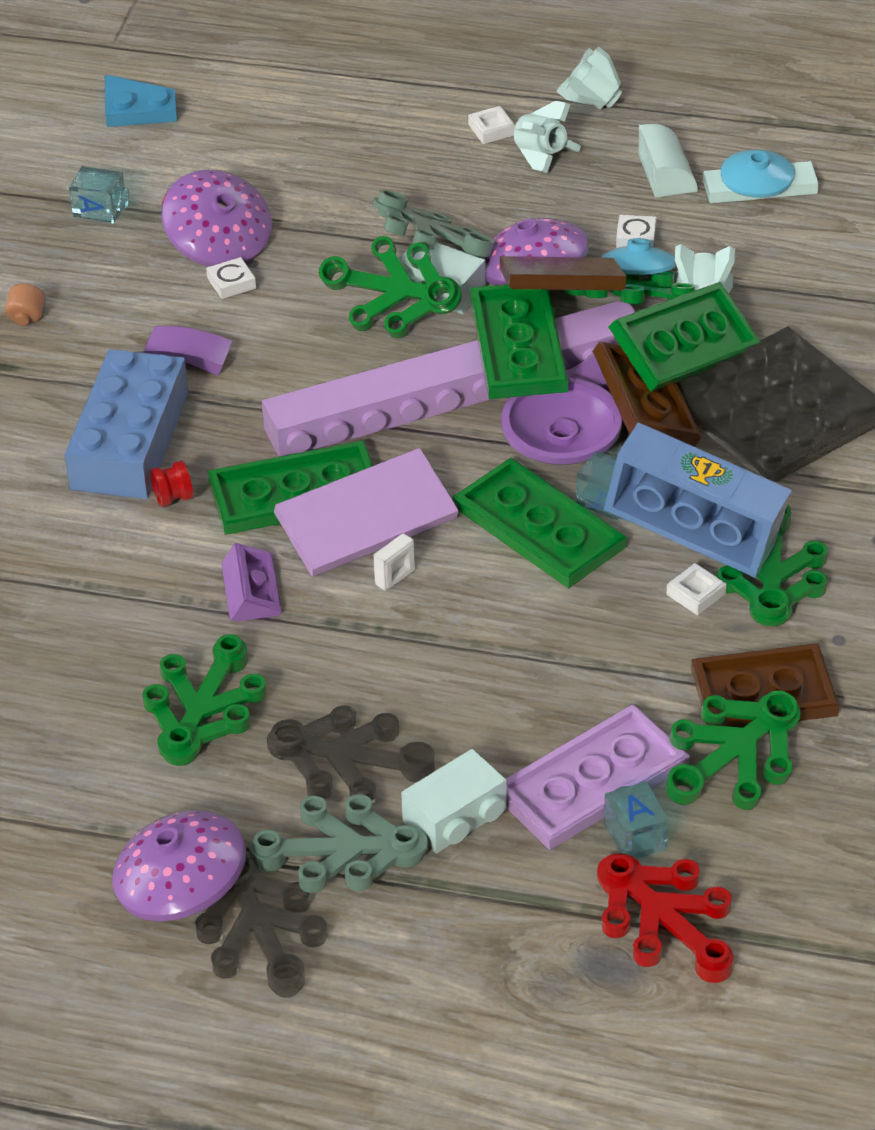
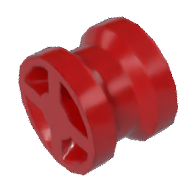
(171, 483)

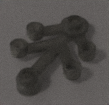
(297, 743)
(259, 919)

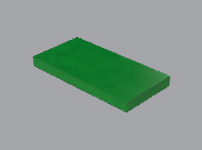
(683, 335)
(518, 342)
(249, 491)
(539, 522)

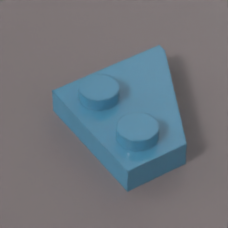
(137, 102)

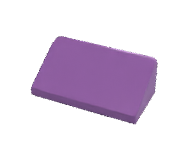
(250, 583)

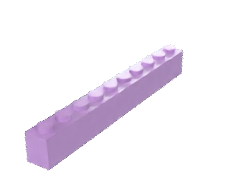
(411, 388)

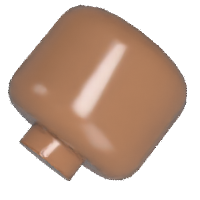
(24, 304)

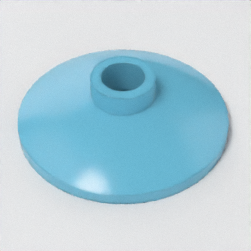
(757, 173)
(641, 258)

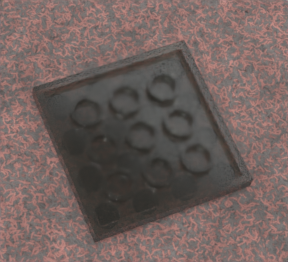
(779, 405)

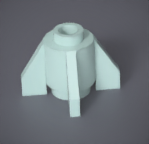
(593, 80)
(542, 135)
(704, 268)

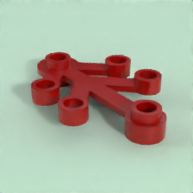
(665, 909)

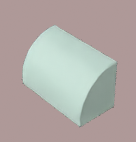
(664, 161)

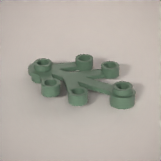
(429, 225)
(393, 845)

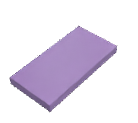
(365, 511)
(568, 786)

